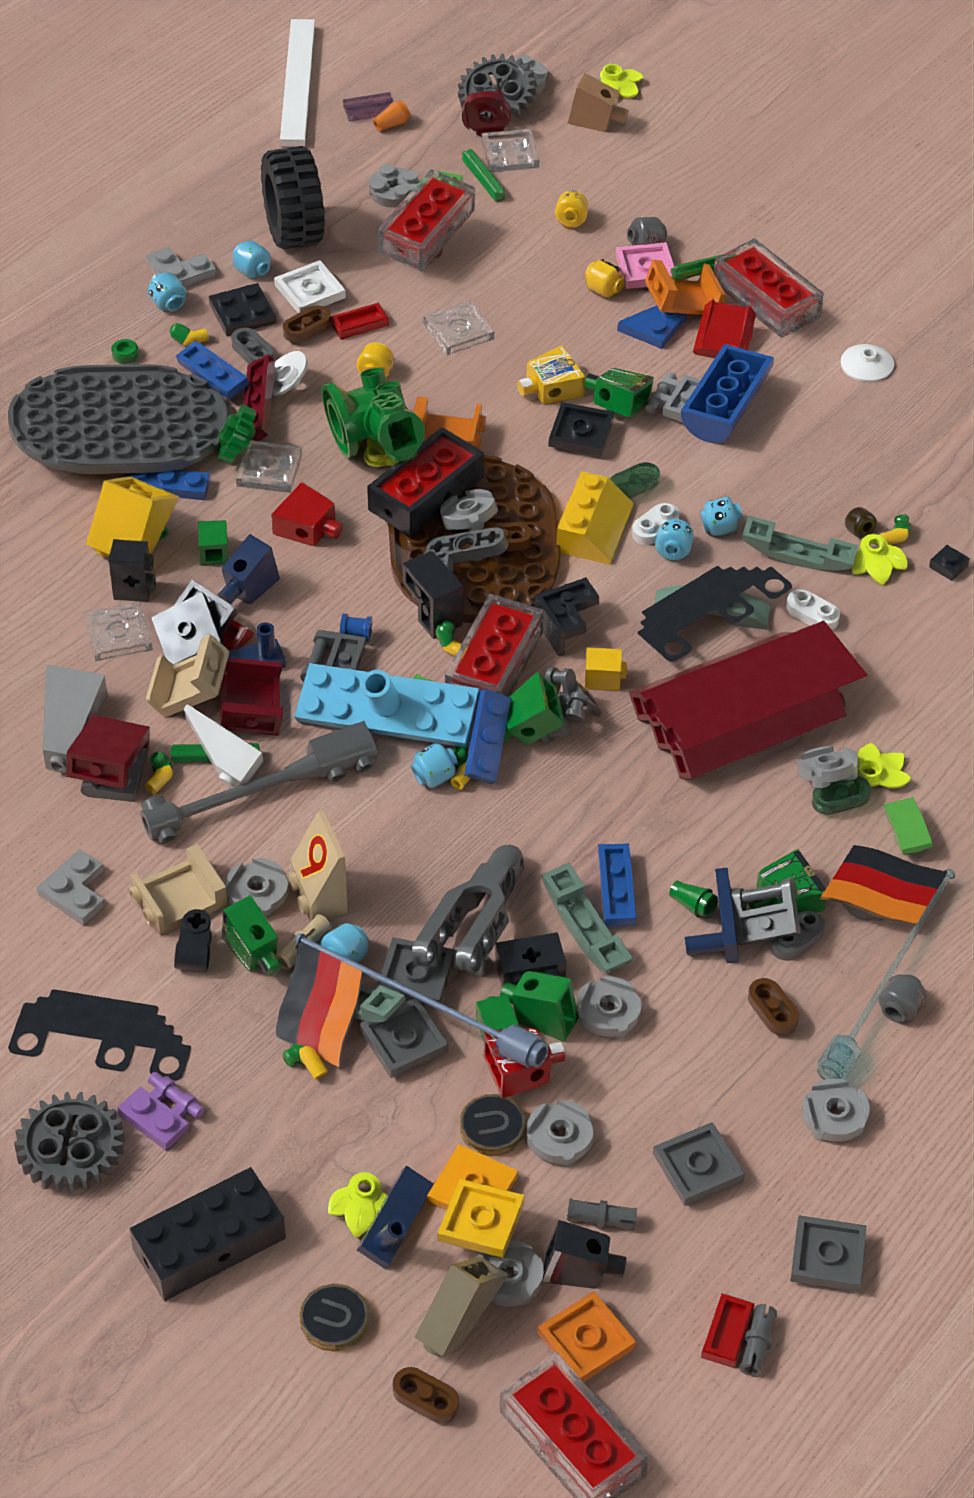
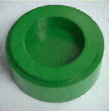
(125, 351)

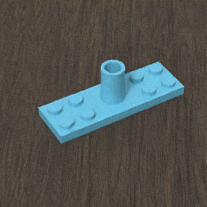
(388, 704)

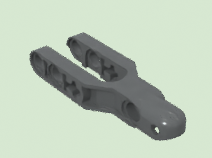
(493, 877)

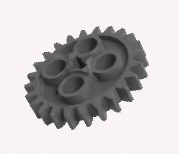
(512, 79)
(98, 1145)

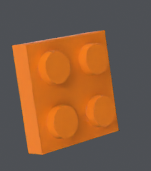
(587, 1336)

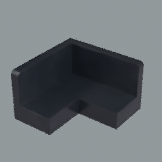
(436, 591)
(561, 611)

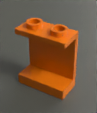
(683, 295)
(465, 428)

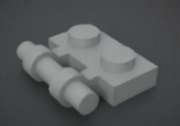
(671, 404)

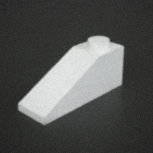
(230, 756)

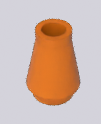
(393, 115)

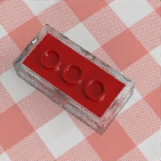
(426, 220)
(770, 286)
(497, 646)
(573, 1431)

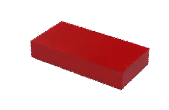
(359, 320)
(727, 1330)

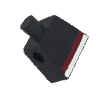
(580, 1257)

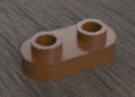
(306, 324)
(517, 534)
(775, 1008)
(428, 1394)

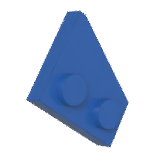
(652, 326)

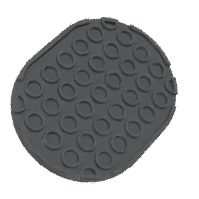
(117, 419)

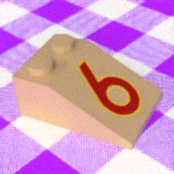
(319, 871)

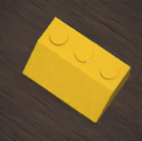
(593, 519)

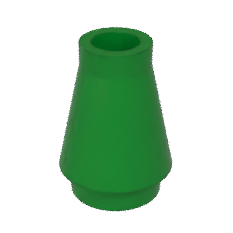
(694, 898)

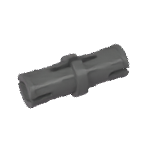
(602, 1214)
(758, 1340)

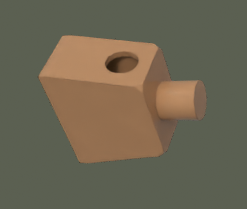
(595, 105)

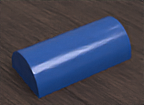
(725, 393)

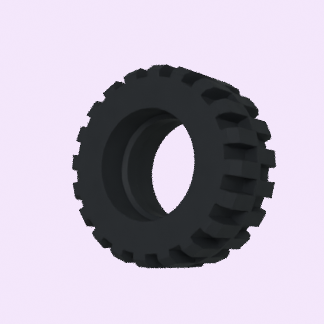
(292, 197)

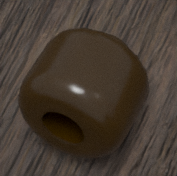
(860, 522)

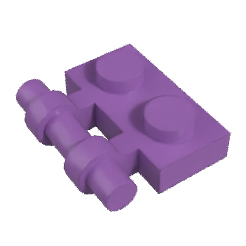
(153, 1117)

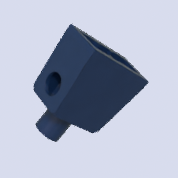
(249, 572)

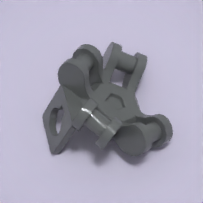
(571, 700)

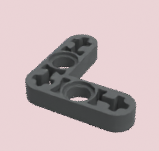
(485, 544)

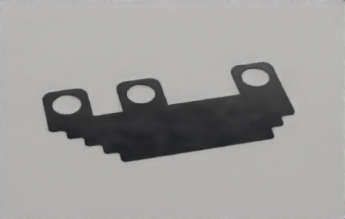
(694, 600)
(101, 1018)

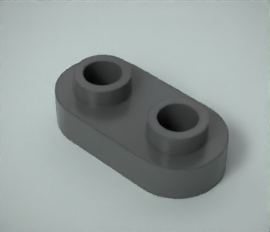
(250, 345)
(800, 943)

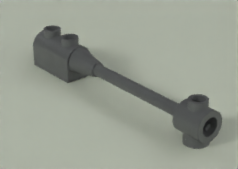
(325, 757)

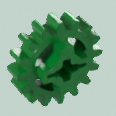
(236, 434)

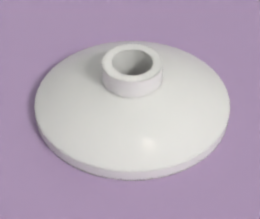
(867, 363)
(288, 372)

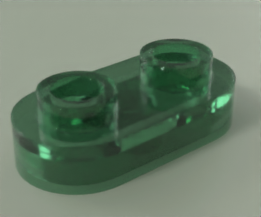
(637, 479)
(839, 797)

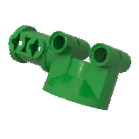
(373, 412)

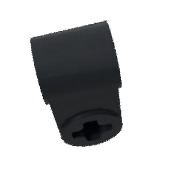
(194, 942)

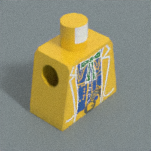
(553, 377)

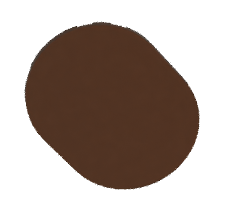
(508, 575)

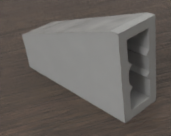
(69, 704)

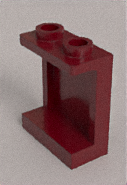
(251, 697)
(106, 751)

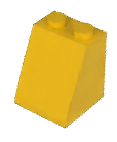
(129, 512)

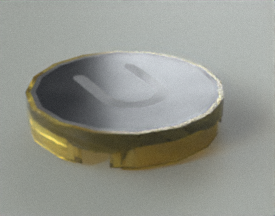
(492, 1124)
(334, 1317)

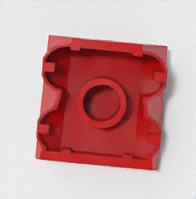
(724, 325)

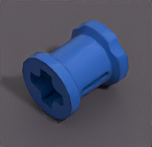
(356, 626)

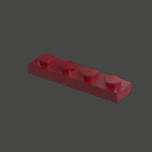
(259, 393)

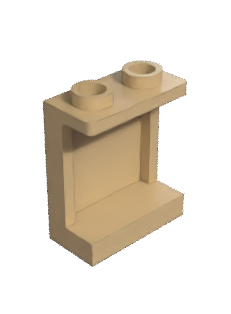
(189, 680)
(178, 890)

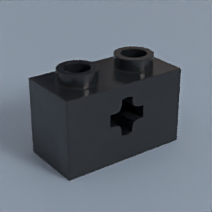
(131, 570)
(533, 954)

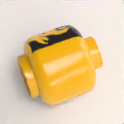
(604, 278)

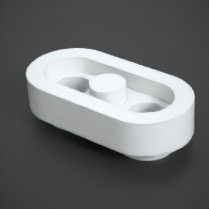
(647, 526)
(812, 609)

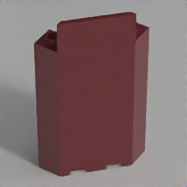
(748, 698)

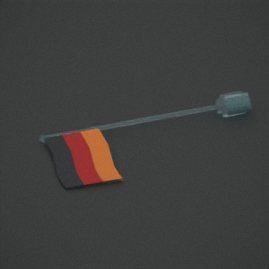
(893, 892)

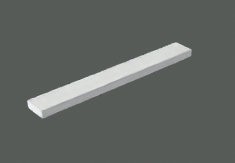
(297, 83)

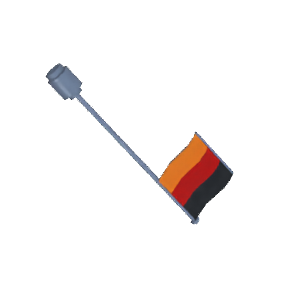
(326, 996)

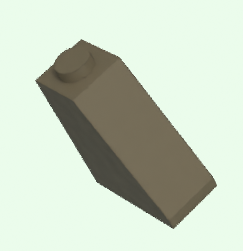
(459, 1304)

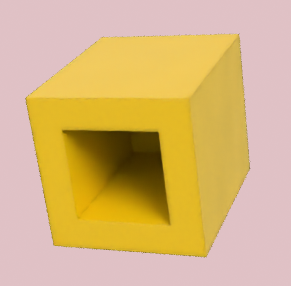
(604, 669)

